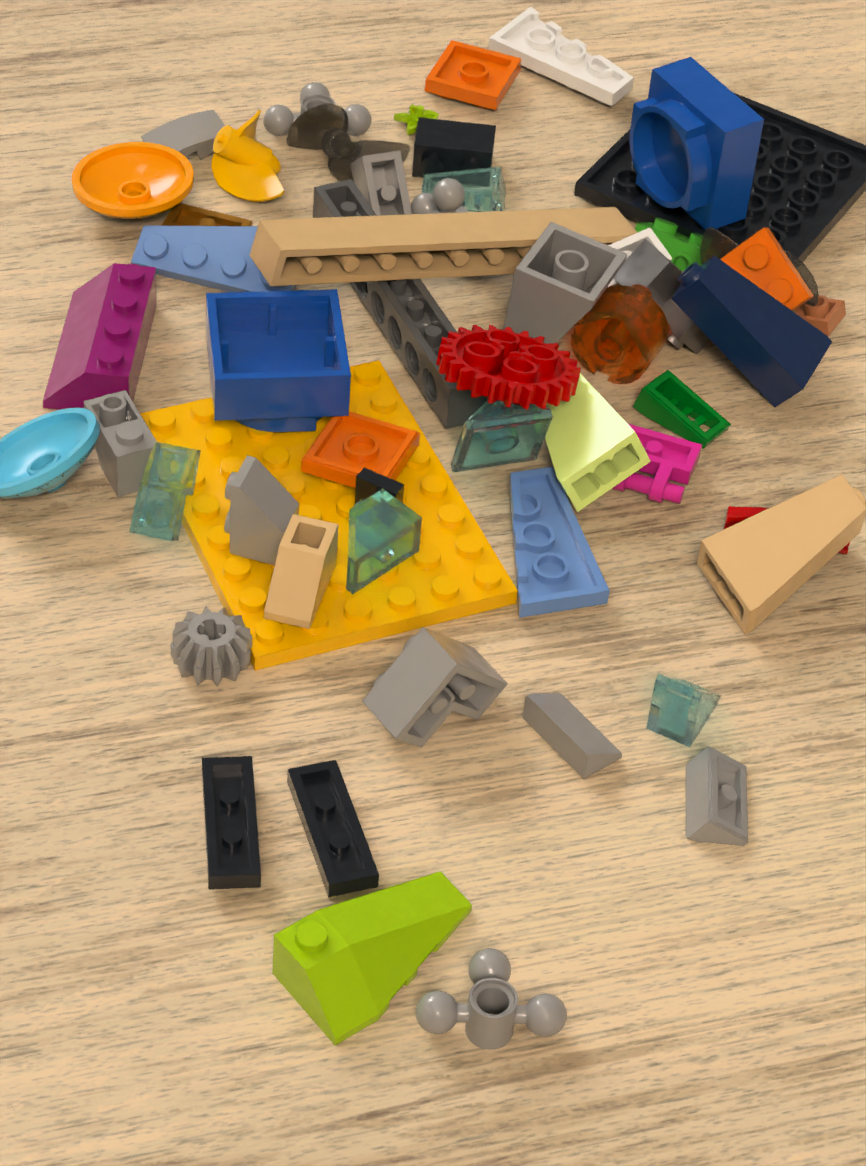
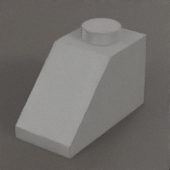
(382, 182)

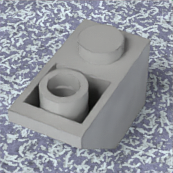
(122, 441)
(257, 512)

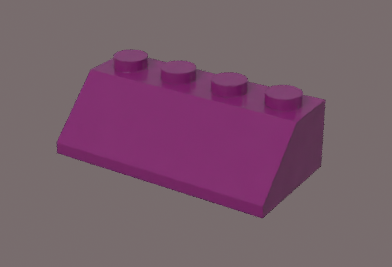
(103, 337)

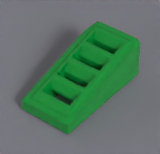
(671, 402)

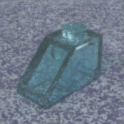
(379, 538)

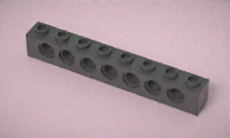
(404, 315)

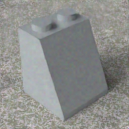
(559, 282)

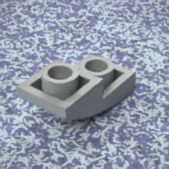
(188, 133)

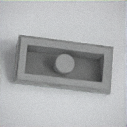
(569, 733)
(716, 799)

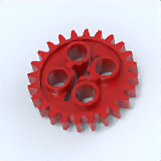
(508, 367)

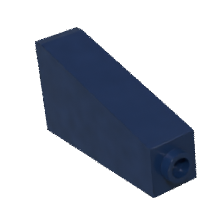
(751, 328)

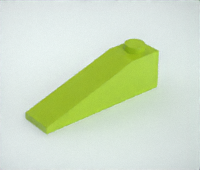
(360, 952)

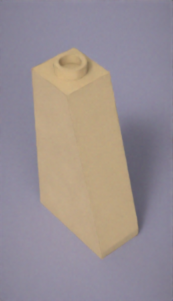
(780, 549)

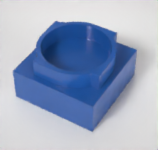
(695, 144)
(277, 358)

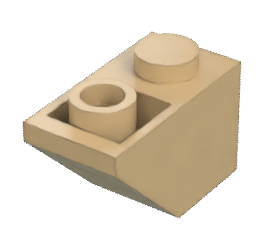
(302, 571)

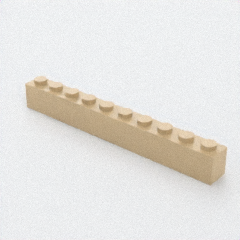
(415, 244)

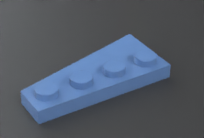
(204, 256)
(550, 549)

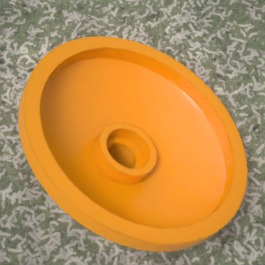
(132, 180)

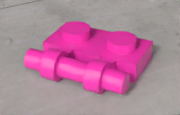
(670, 460)

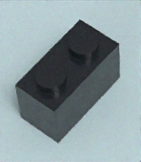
(451, 146)

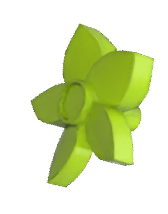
(412, 118)

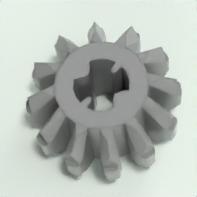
(211, 646)

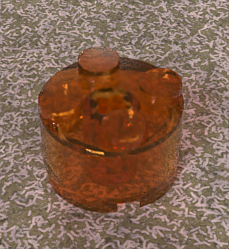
(621, 333)

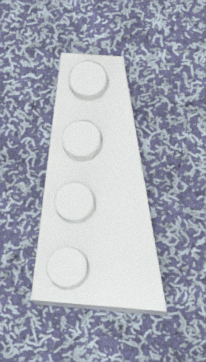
(560, 59)

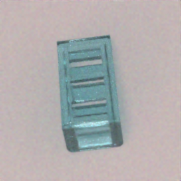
(483, 187)

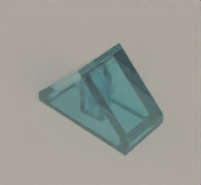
(680, 708)

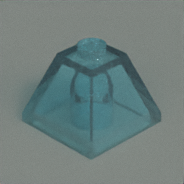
(501, 436)

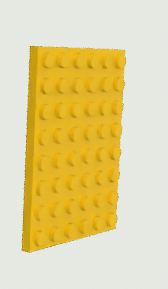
(443, 581)

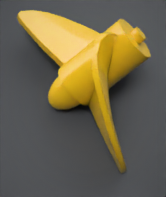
(244, 164)

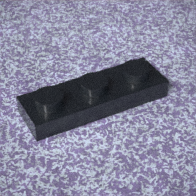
(230, 823)
(332, 828)

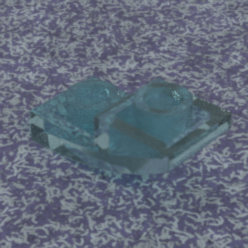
(163, 491)

